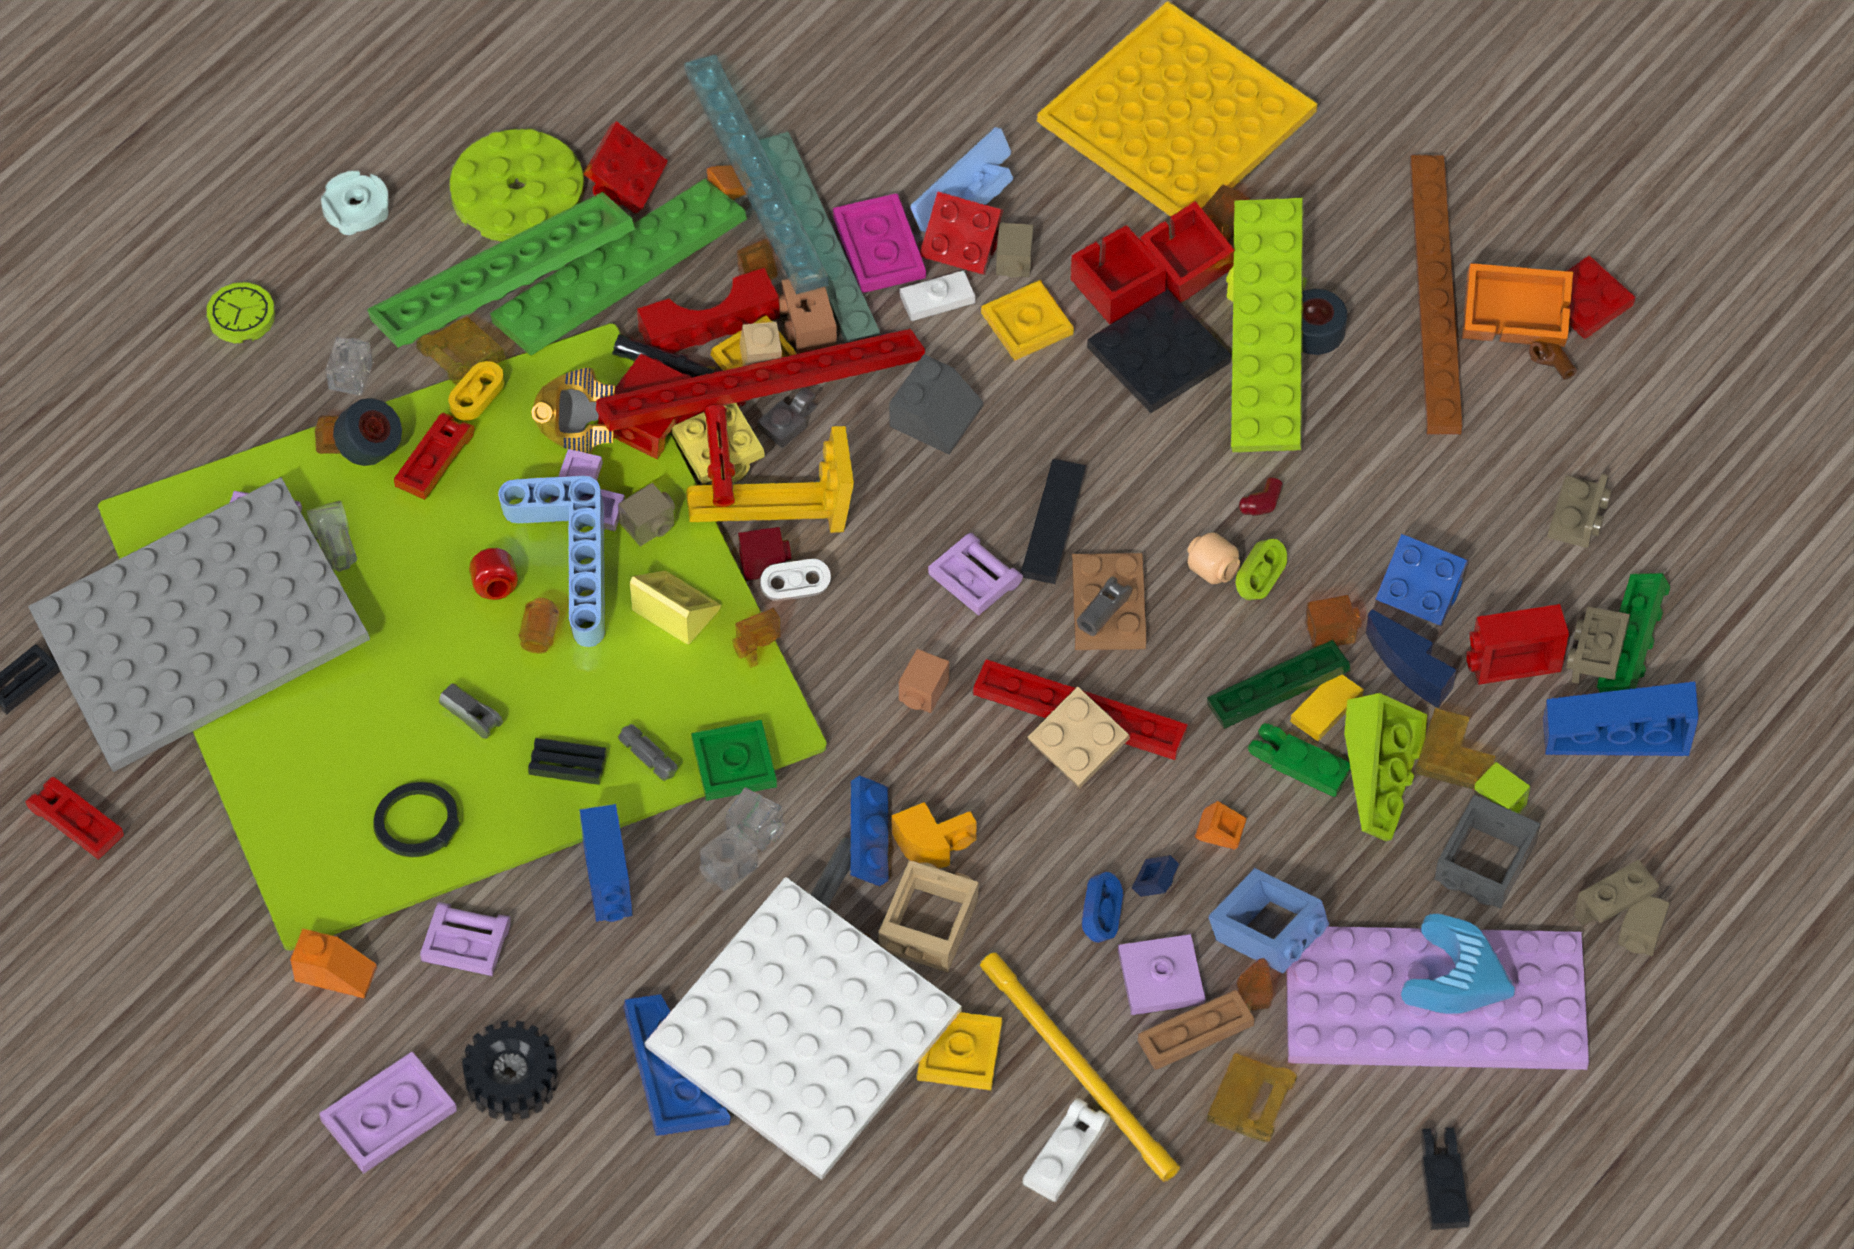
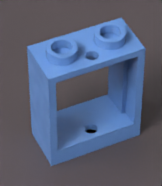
(1248, 899)

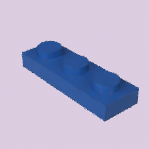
(869, 830)

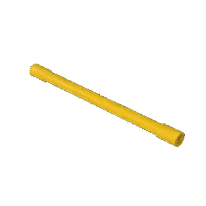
(1150, 1150)

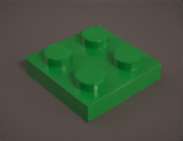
(733, 759)

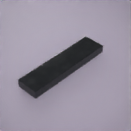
(1053, 521)

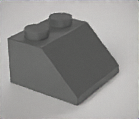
(934, 405)

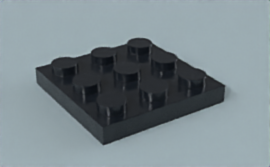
(1159, 351)

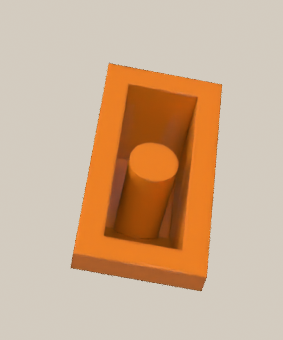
(331, 964)

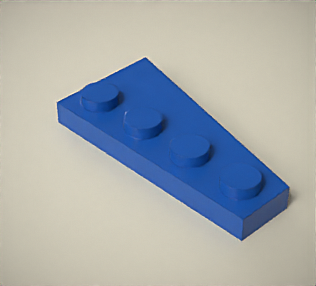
(672, 1099)

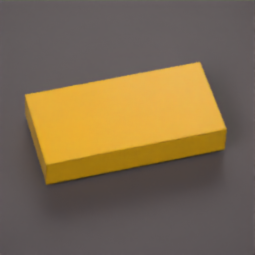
(1325, 706)

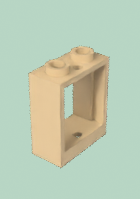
(918, 945)

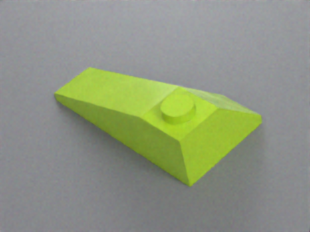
(1382, 748)

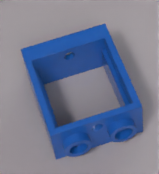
(606, 863)

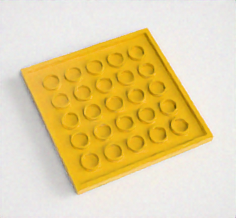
(1176, 111)

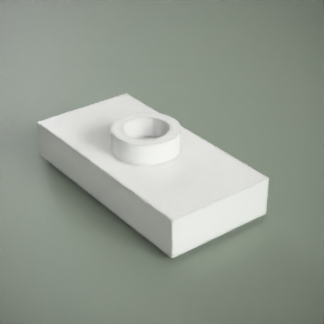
(937, 295)

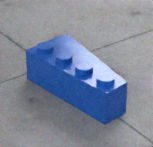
(1623, 722)

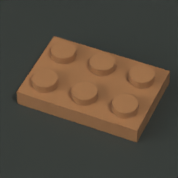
(1127, 625)

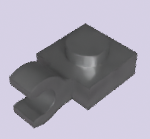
(785, 421)

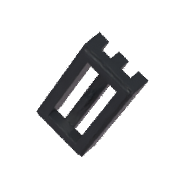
(26, 681)
(568, 756)

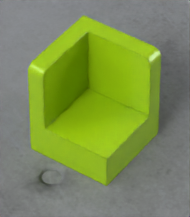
(1503, 788)

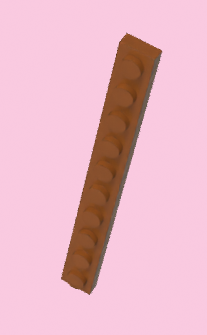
(1435, 295)

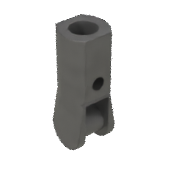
(1102, 607)
(468, 708)

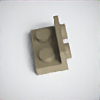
(1578, 511)
(1599, 644)
(1615, 893)

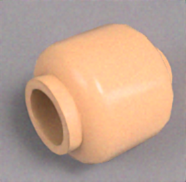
(1213, 558)

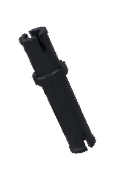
(631, 349)

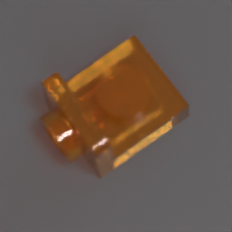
(756, 631)

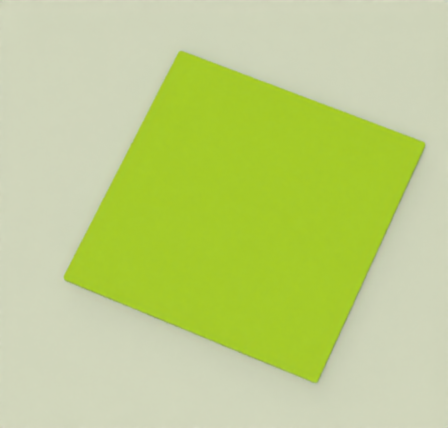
(327, 747)

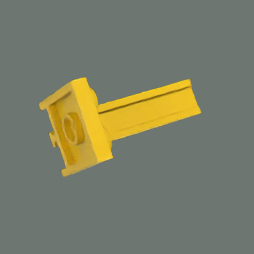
(787, 501)

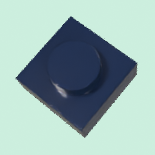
(1155, 876)

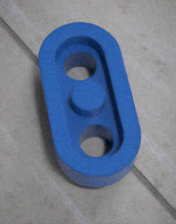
(1102, 907)

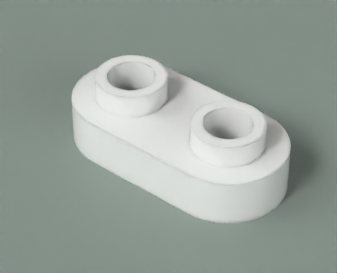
(794, 579)

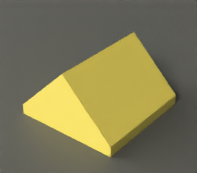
(672, 604)

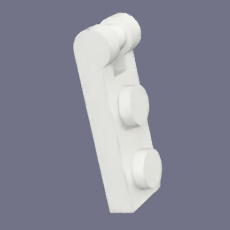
(1065, 1150)

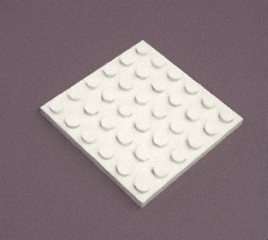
(803, 1027)

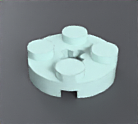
(357, 217)

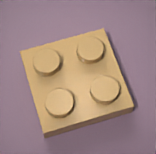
(1078, 737)

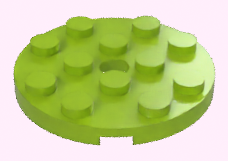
(492, 163)

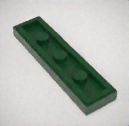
(1278, 684)

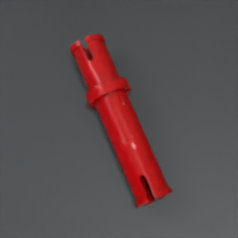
(720, 467)

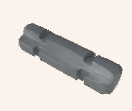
(647, 752)

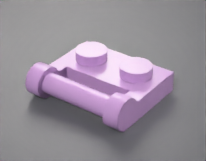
(968, 580)
(462, 947)

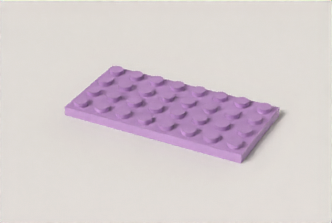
(1351, 1009)

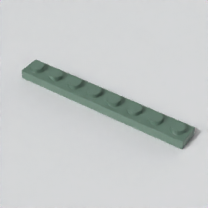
(843, 291)

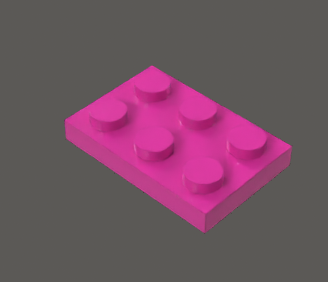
(879, 243)

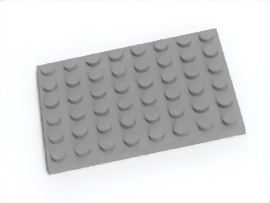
(198, 624)

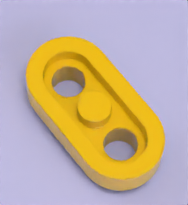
(475, 393)

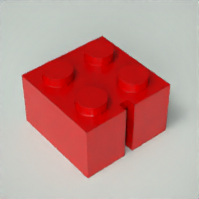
(1195, 253)
(1124, 280)

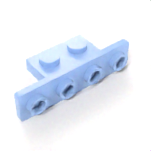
(973, 177)

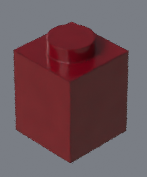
(760, 550)

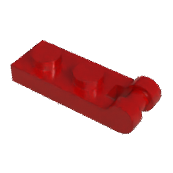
(433, 455)
(75, 818)

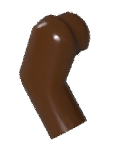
(1554, 356)

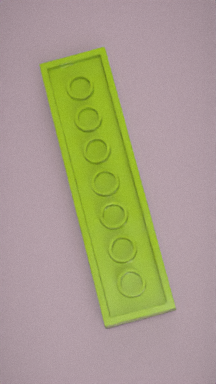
(1267, 325)

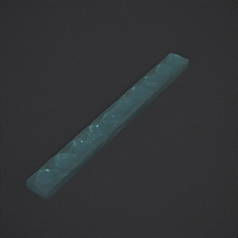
(756, 175)

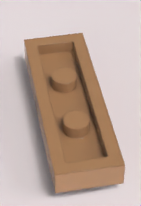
(1195, 1029)

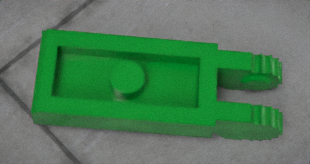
(1301, 760)

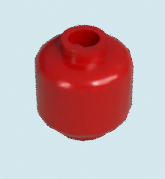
(493, 573)

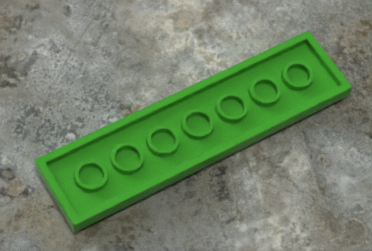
(618, 267)
(500, 269)

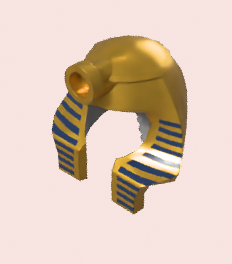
(568, 405)

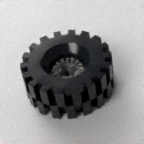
(523, 1052)

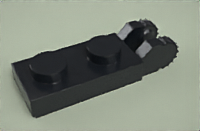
(1444, 1183)

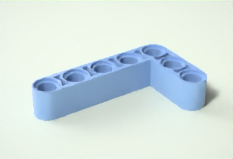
(581, 544)

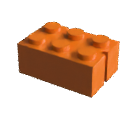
(1517, 304)

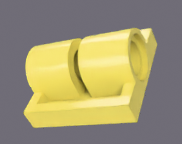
(743, 443)

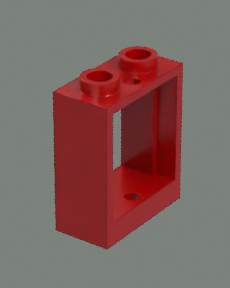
(1518, 644)

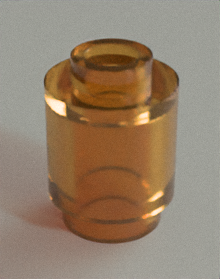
(538, 625)

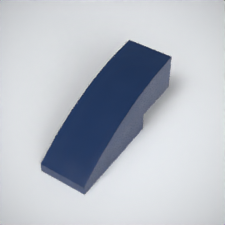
(1410, 658)

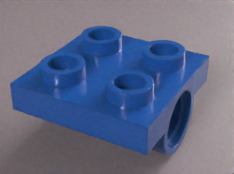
(1422, 580)

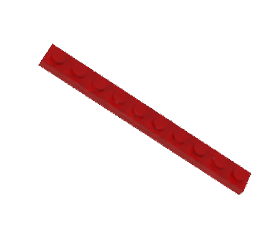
(759, 379)

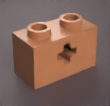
(809, 318)

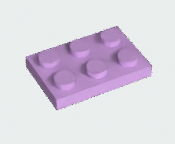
(387, 1112)

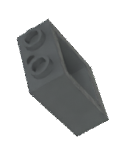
(1500, 824)

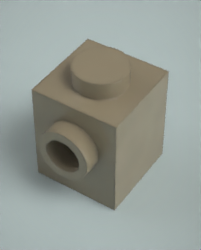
(647, 514)

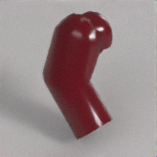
(1262, 502)

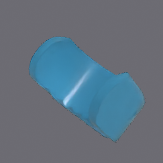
(1477, 974)

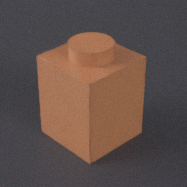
(923, 681)

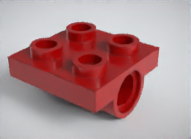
(625, 168)
(961, 233)

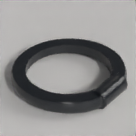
(422, 849)

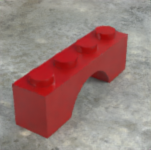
(678, 328)

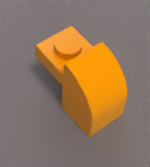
(931, 842)

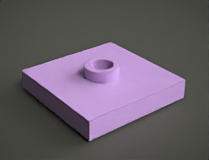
(1161, 974)

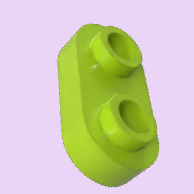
(1259, 573)

